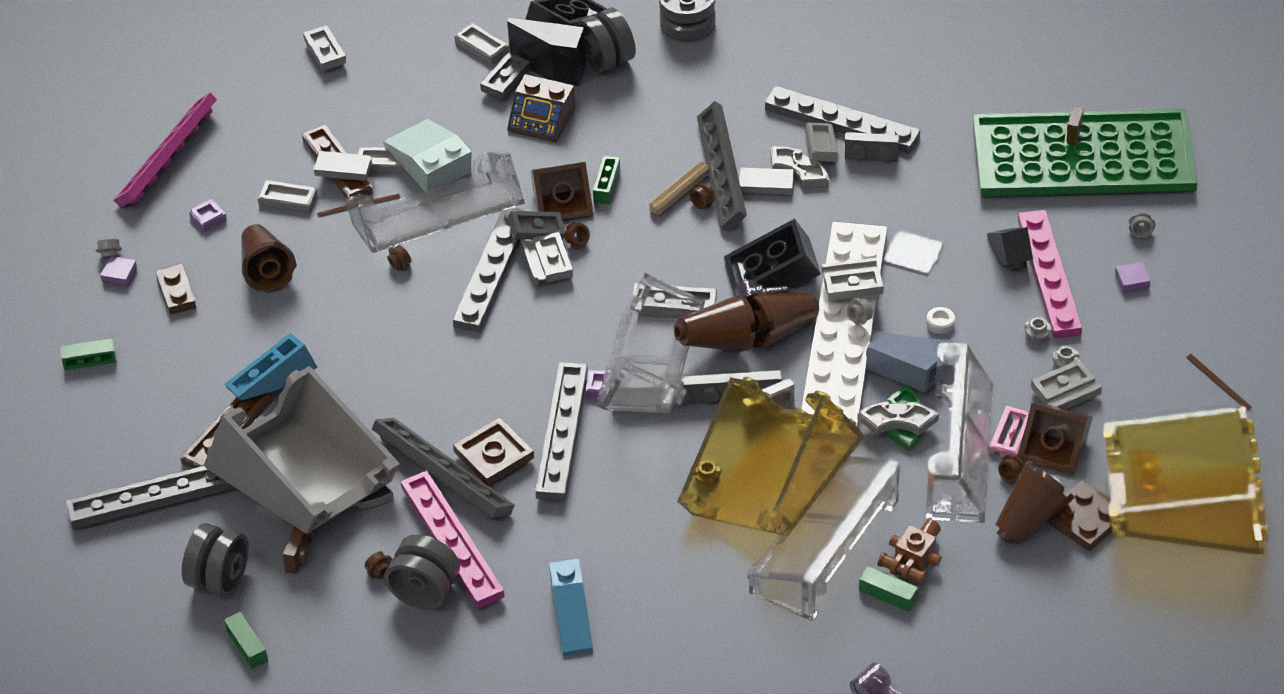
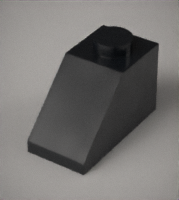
(1011, 246)

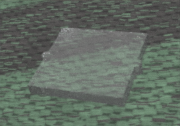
(913, 253)

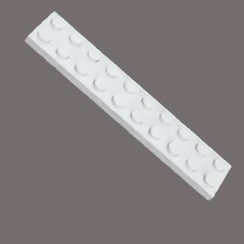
(839, 344)

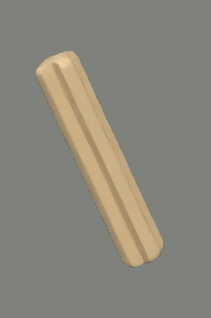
(679, 188)

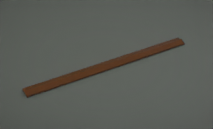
(343, 208)
(1218, 381)

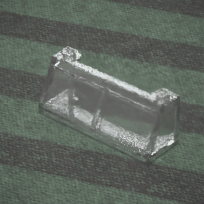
(487, 192)
(646, 356)
(960, 476)
(800, 565)

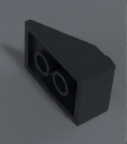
(562, 11)
(551, 48)
(775, 259)

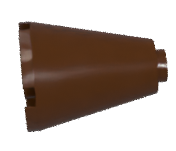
(265, 259)
(780, 315)
(718, 326)
(1030, 504)

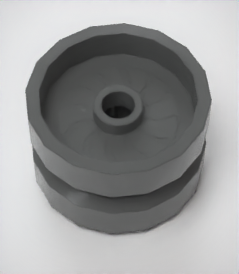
(687, 18)
(607, 40)
(215, 559)
(422, 571)

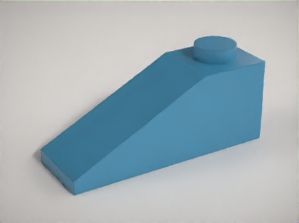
(271, 369)
(570, 607)

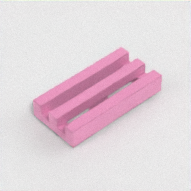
(1006, 449)

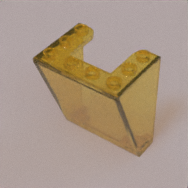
(767, 461)
(1187, 480)

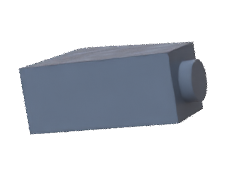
(905, 359)

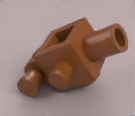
(913, 552)

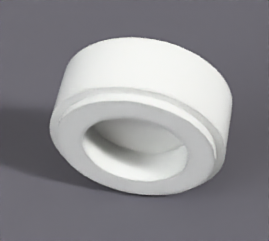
(940, 320)

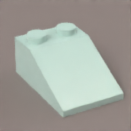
(431, 154)

